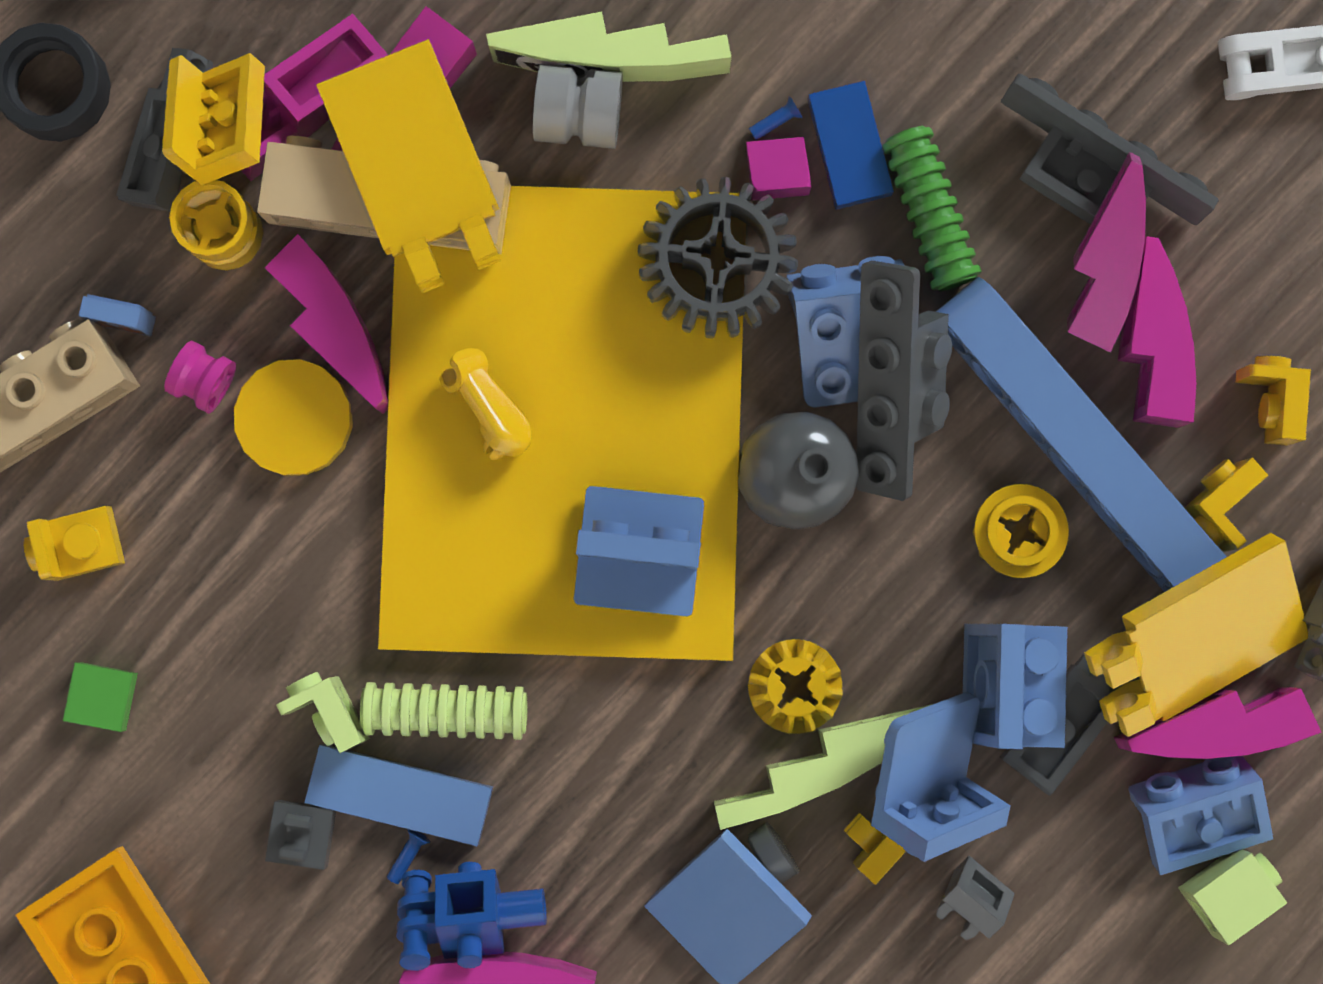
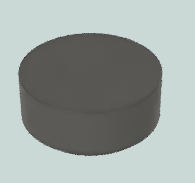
(773, 852)

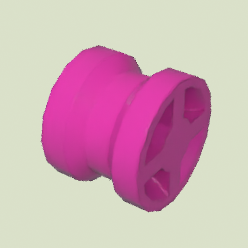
(200, 376)

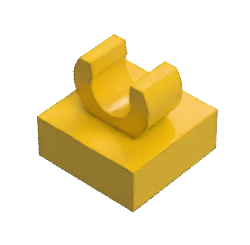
(879, 851)

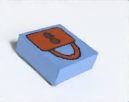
(117, 314)

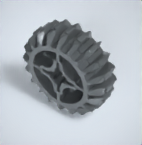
(689, 254)

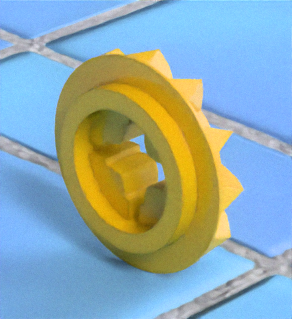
(1047, 523)
(766, 688)

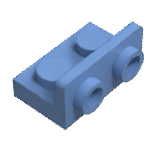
(1202, 812)

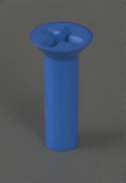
(775, 119)
(407, 855)

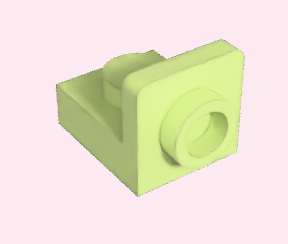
(336, 715)

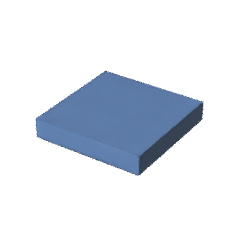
(728, 910)

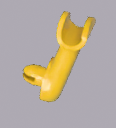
(500, 420)

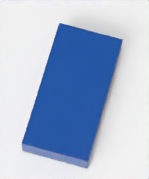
(850, 145)

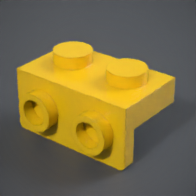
(214, 117)

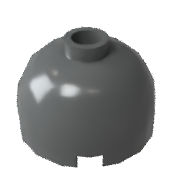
(797, 470)

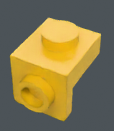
(1224, 488)

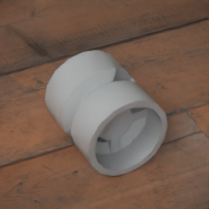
(577, 106)

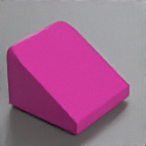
(778, 168)

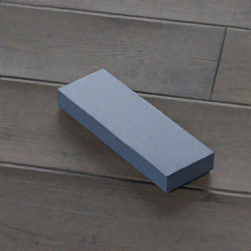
(399, 795)

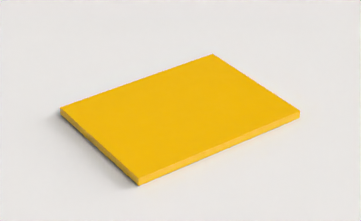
(613, 400)

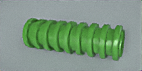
(931, 208)

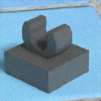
(300, 835)
(977, 898)

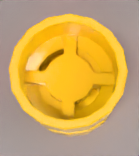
(216, 224)

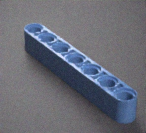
(1077, 437)

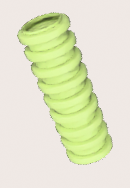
(443, 710)

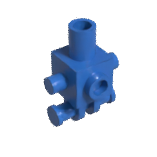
(461, 915)

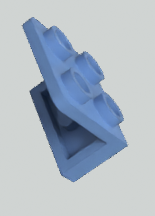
(828, 330)
(923, 783)

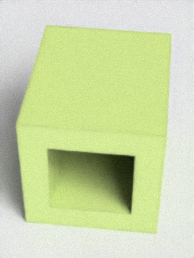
(1234, 894)

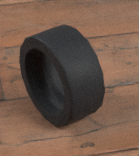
(91, 101)

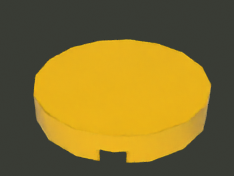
(293, 417)

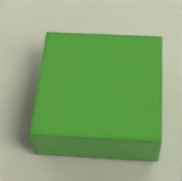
(100, 696)

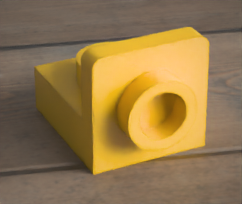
(1285, 406)
(73, 544)

